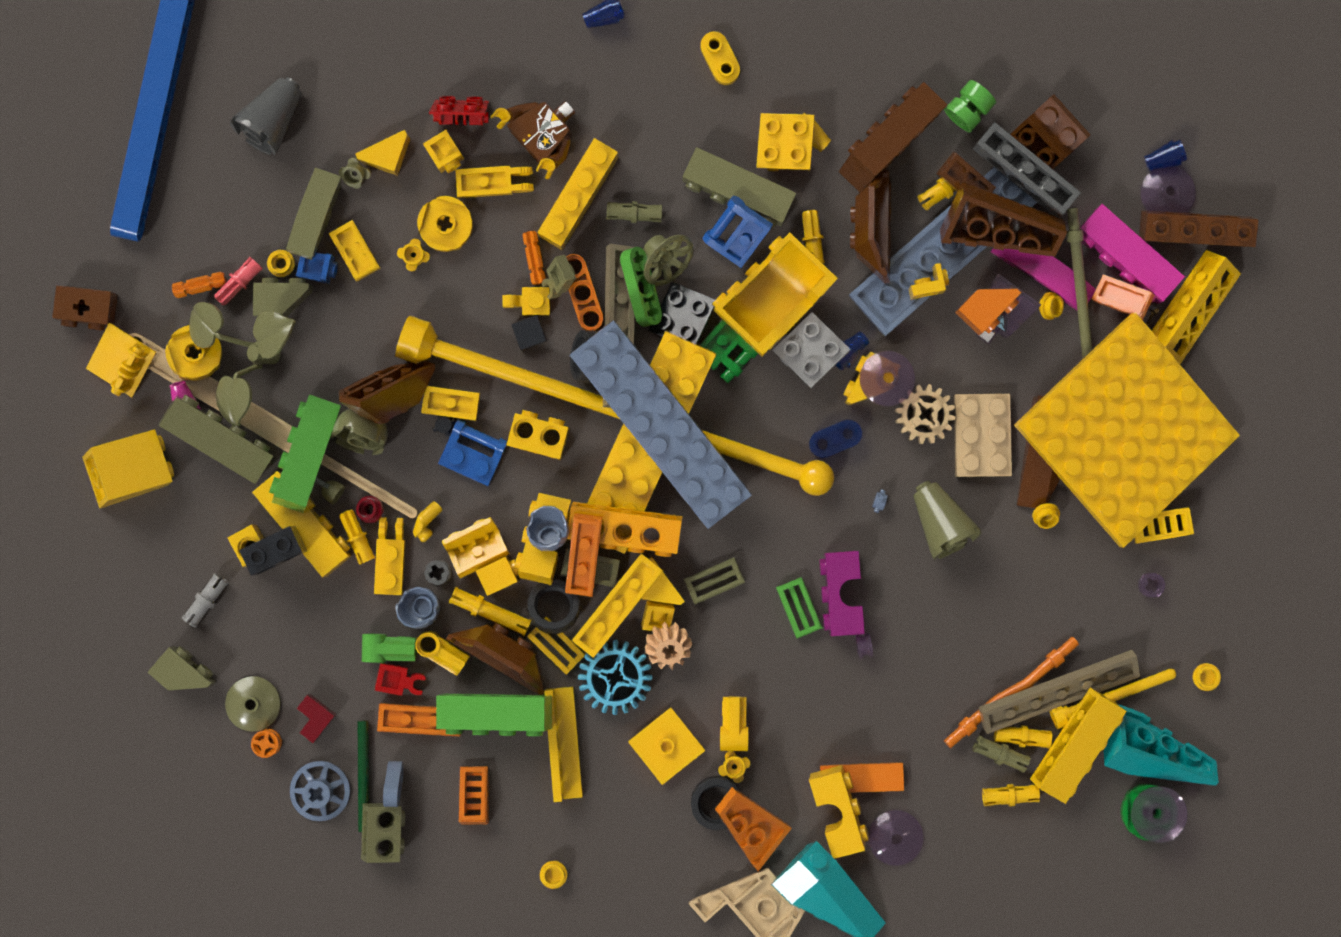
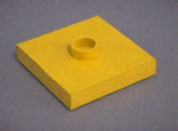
(666, 745)

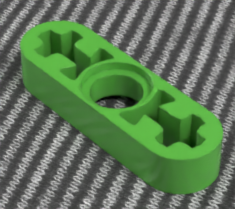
(639, 306)

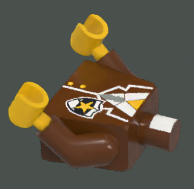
(540, 131)

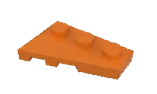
(752, 827)

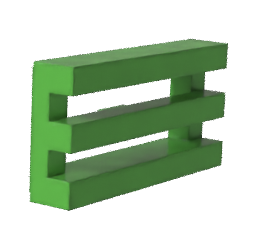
(807, 629)

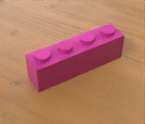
(1129, 254)

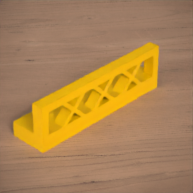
(1191, 302)
(617, 605)
(564, 745)

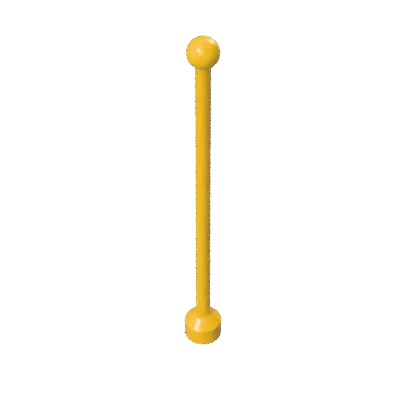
(419, 342)

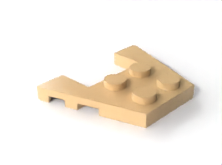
(755, 903)

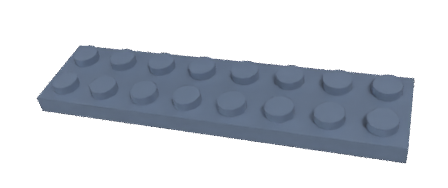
(890, 302)
(660, 424)

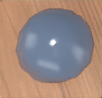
(547, 528)
(418, 608)

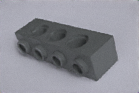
(1026, 170)

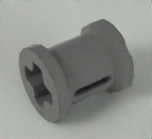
(440, 564)

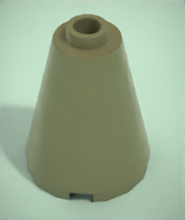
(943, 521)

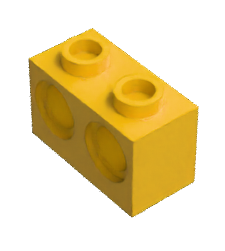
(536, 442)

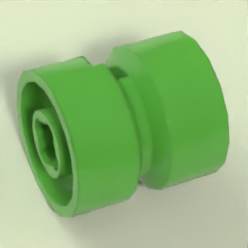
(977, 99)

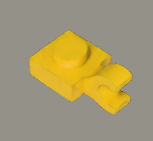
(533, 301)

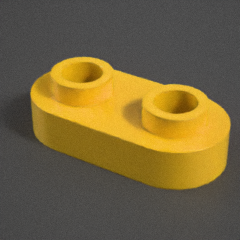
(719, 57)

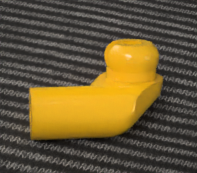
(423, 519)

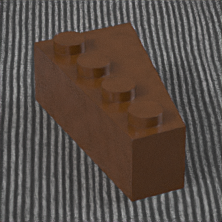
(892, 136)
(998, 222)

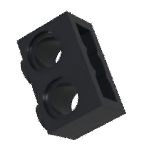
(273, 550)

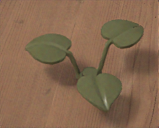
(271, 333)

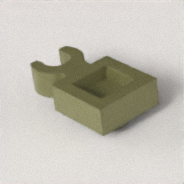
(560, 277)

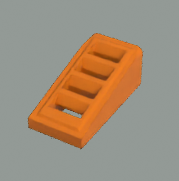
(482, 819)

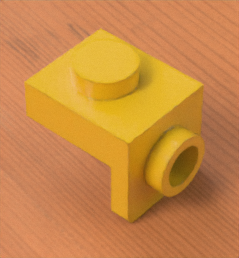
(444, 152)

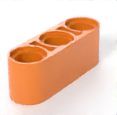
(587, 306)

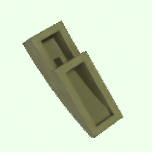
(314, 213)

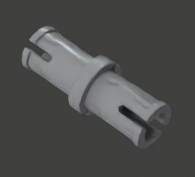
(205, 600)

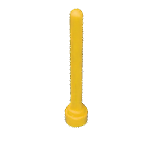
(1063, 713)

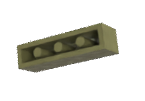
(726, 180)
(216, 439)

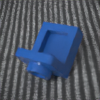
(319, 269)

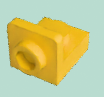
(925, 287)

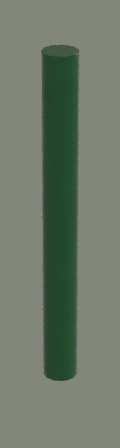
(363, 768)

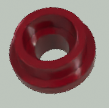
(363, 509)

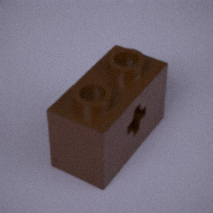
(70, 300)

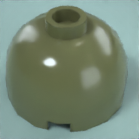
(359, 433)

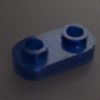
(834, 437)

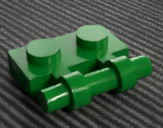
(722, 342)

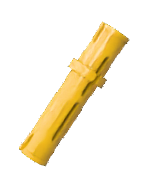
(490, 611)

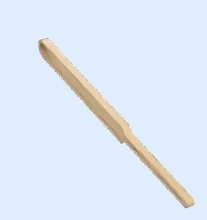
(269, 427)

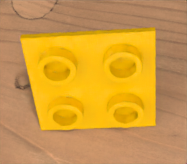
(785, 141)
(120, 360)

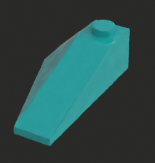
(1151, 752)
(825, 890)

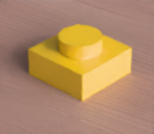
(656, 614)

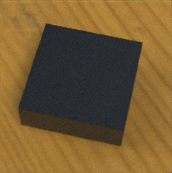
(528, 332)

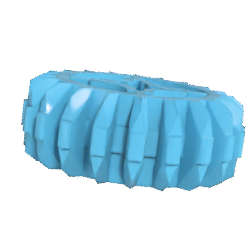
(637, 684)

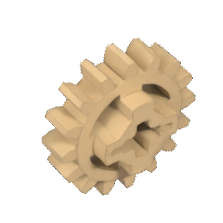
(932, 425)

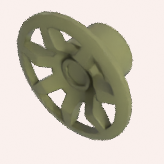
(663, 255)

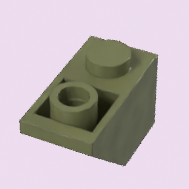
(279, 297)
(178, 671)

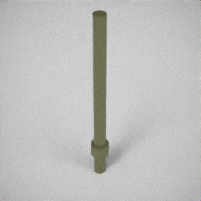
(1075, 236)

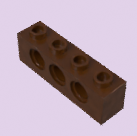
(1198, 228)

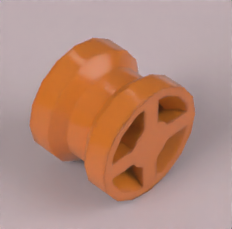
(261, 742)

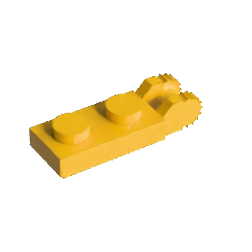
(491, 181)
(390, 559)

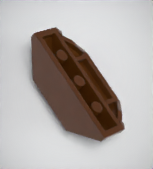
(873, 226)
(388, 391)
(503, 653)

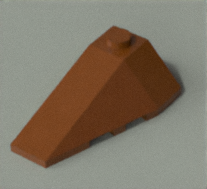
(1037, 477)

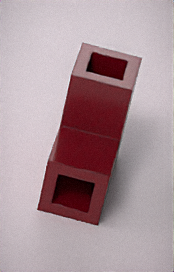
(319, 717)

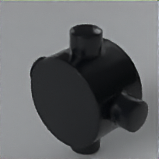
(443, 425)

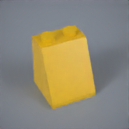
(127, 468)

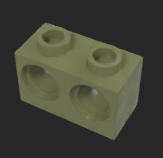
(374, 833)

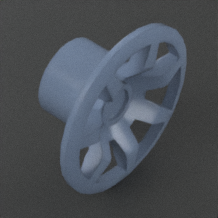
(319, 791)

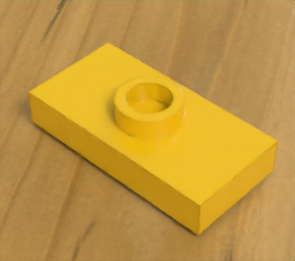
(354, 250)

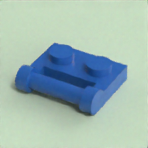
(745, 236)
(469, 461)

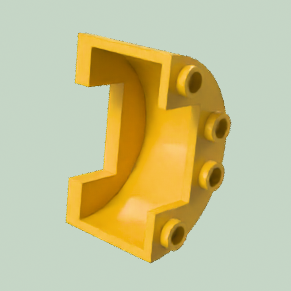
(774, 294)

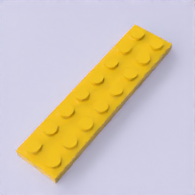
(629, 470)

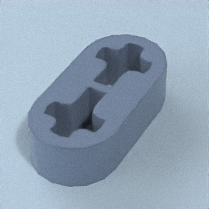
(393, 784)

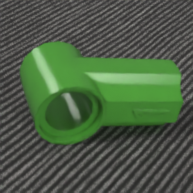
(379, 648)

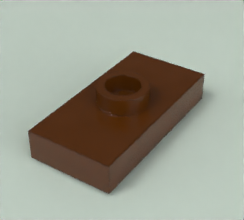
(957, 170)

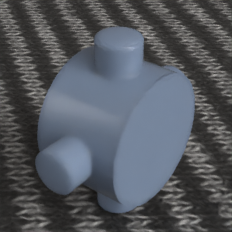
(879, 501)

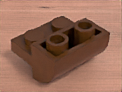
(1051, 132)

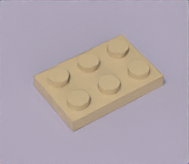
(982, 435)

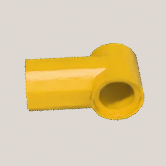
(444, 654)
(734, 729)

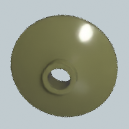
(266, 700)

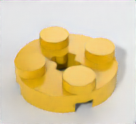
(437, 210)
(187, 367)

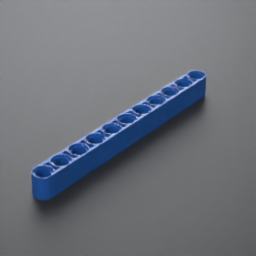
(151, 119)

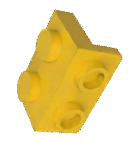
(475, 547)

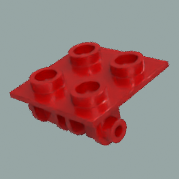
(448, 106)

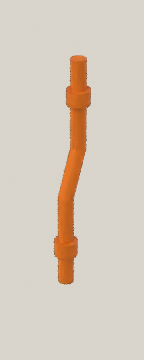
(1053, 659)

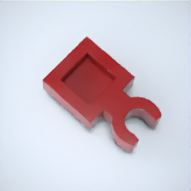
(394, 679)

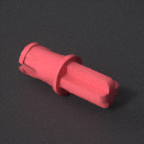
(238, 281)

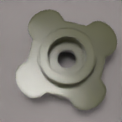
(350, 178)

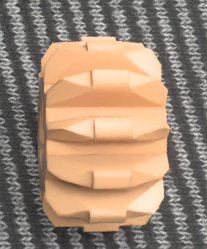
(658, 647)

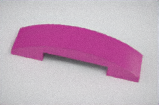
(1047, 271)

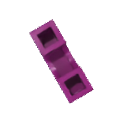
(839, 568)

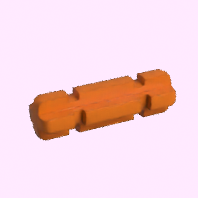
(534, 257)
(198, 284)

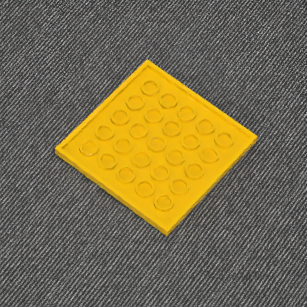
(1127, 430)

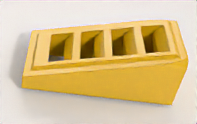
(1186, 521)

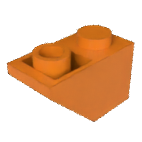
(985, 306)

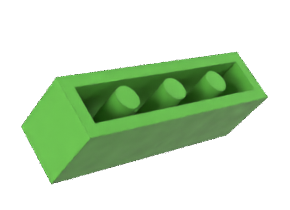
(306, 453)
(494, 712)

